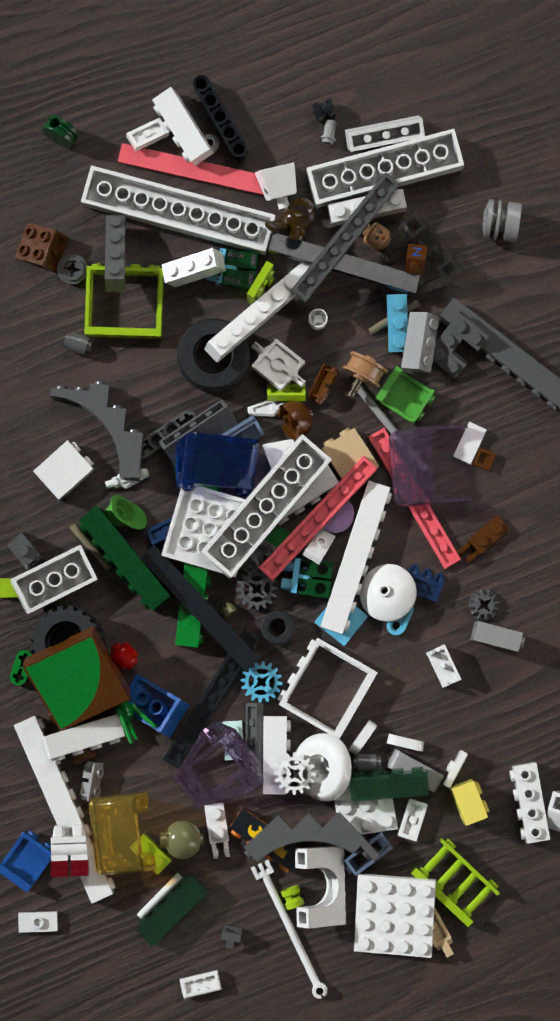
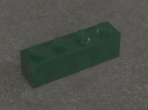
(389, 784)
(173, 909)

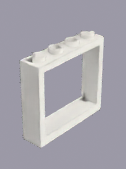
(294, 679)

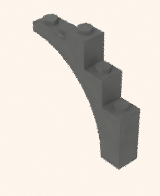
(96, 402)

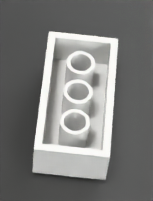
(53, 579)

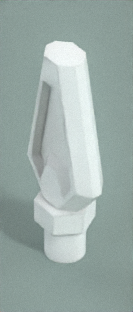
(265, 408)
(116, 481)

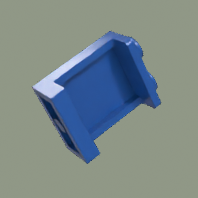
(26, 860)

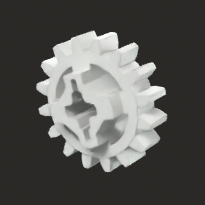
(301, 766)

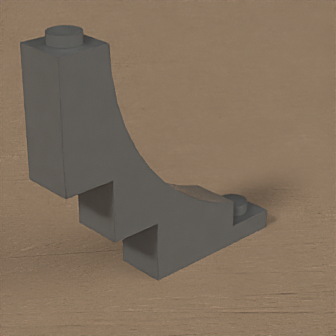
(336, 832)

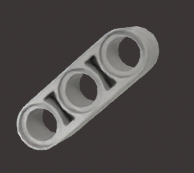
(401, 760)

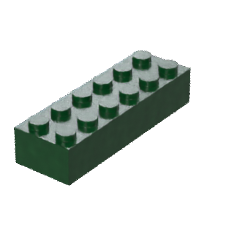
(124, 557)

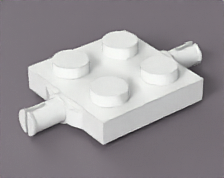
(278, 364)

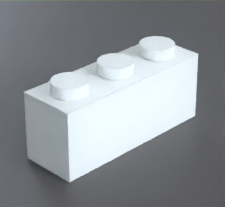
(193, 267)

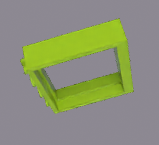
(115, 332)

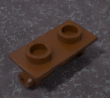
(319, 389)

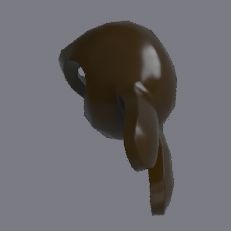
(294, 221)

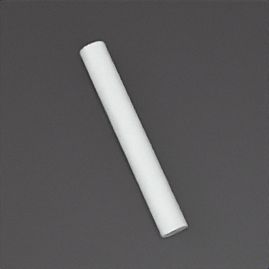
(160, 895)

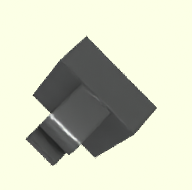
(231, 934)

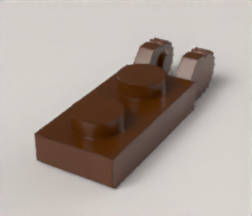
(485, 537)

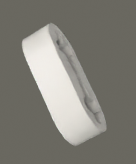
(362, 737)
(405, 742)

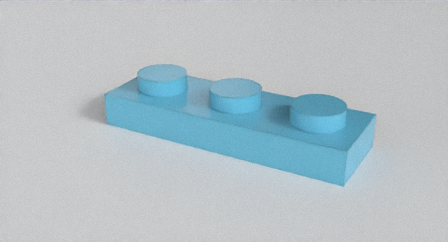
(397, 321)

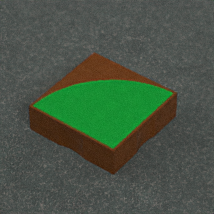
(76, 678)

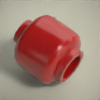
(124, 655)

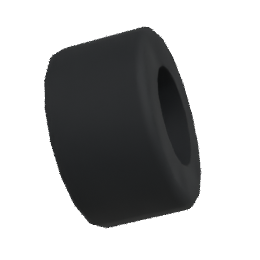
(289, 627)

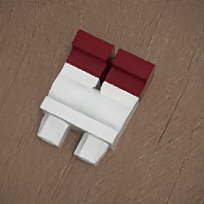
(69, 845)

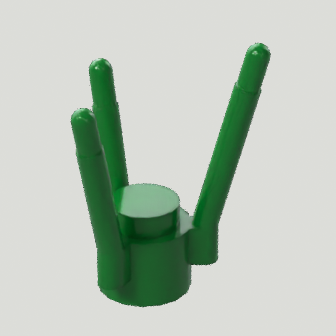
(126, 712)

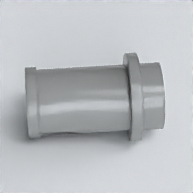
(329, 132)

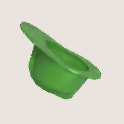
(124, 512)

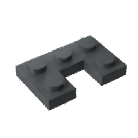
(460, 328)

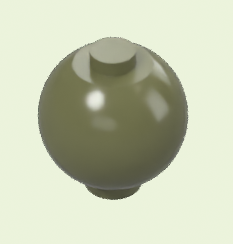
(181, 839)

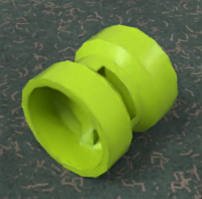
(296, 900)

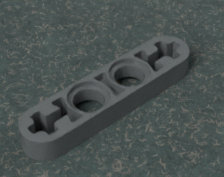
(162, 431)

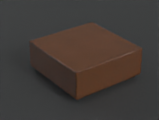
(484, 459)

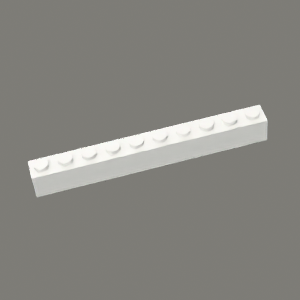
(61, 799)

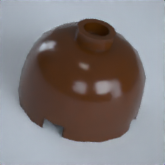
(296, 418)

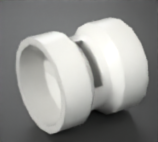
(317, 316)

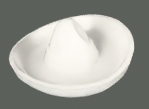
(331, 766)

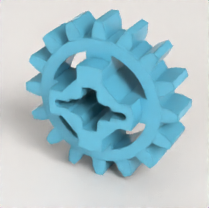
(253, 671)

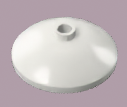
(396, 601)

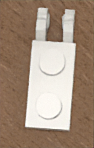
(217, 827)

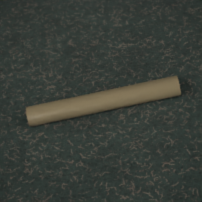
(384, 323)
(90, 546)

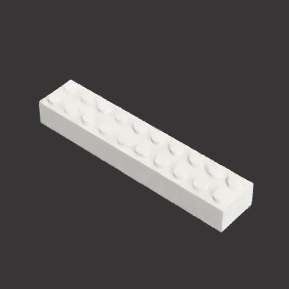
(177, 210)

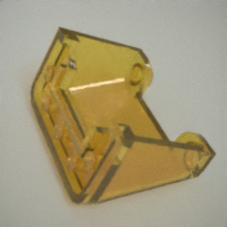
(118, 835)

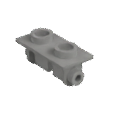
(93, 772)

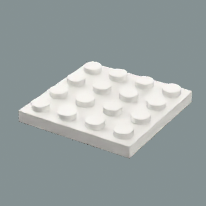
(195, 522)
(394, 915)

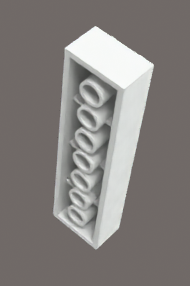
(404, 162)
(265, 506)

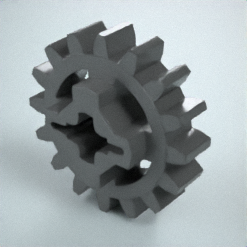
(247, 599)

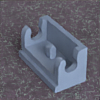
(247, 429)

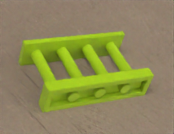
(451, 900)

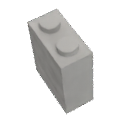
(497, 636)

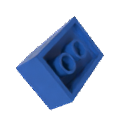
(157, 704)

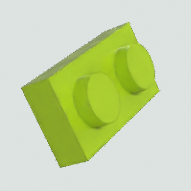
(290, 392)

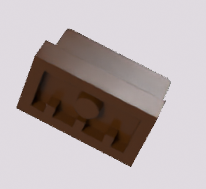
(41, 246)

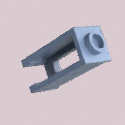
(350, 865)

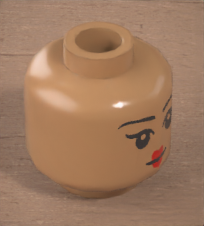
(376, 236)

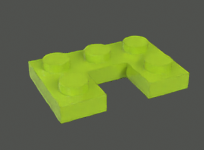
(264, 279)

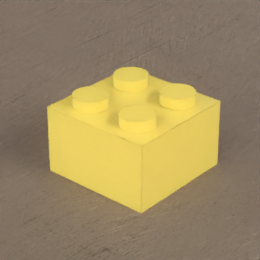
(469, 802)

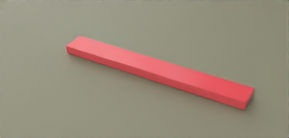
(178, 166)
(423, 514)
(318, 518)

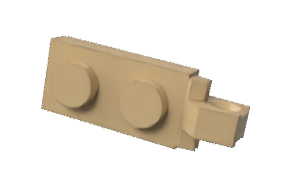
(441, 936)

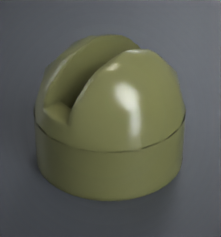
(229, 611)

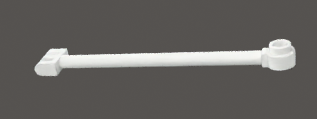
(264, 874)

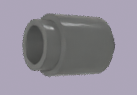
(77, 343)
(367, 762)

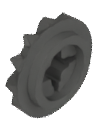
(67, 262)
(484, 595)

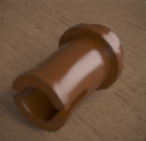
(87, 755)

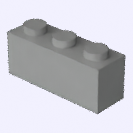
(420, 342)

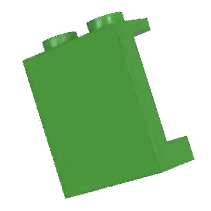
(405, 396)

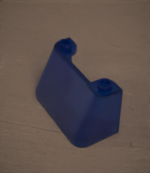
(216, 462)

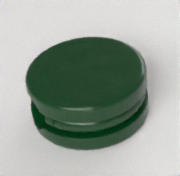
(60, 131)

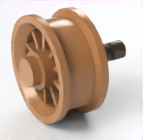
(364, 370)

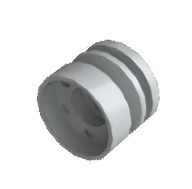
(502, 221)

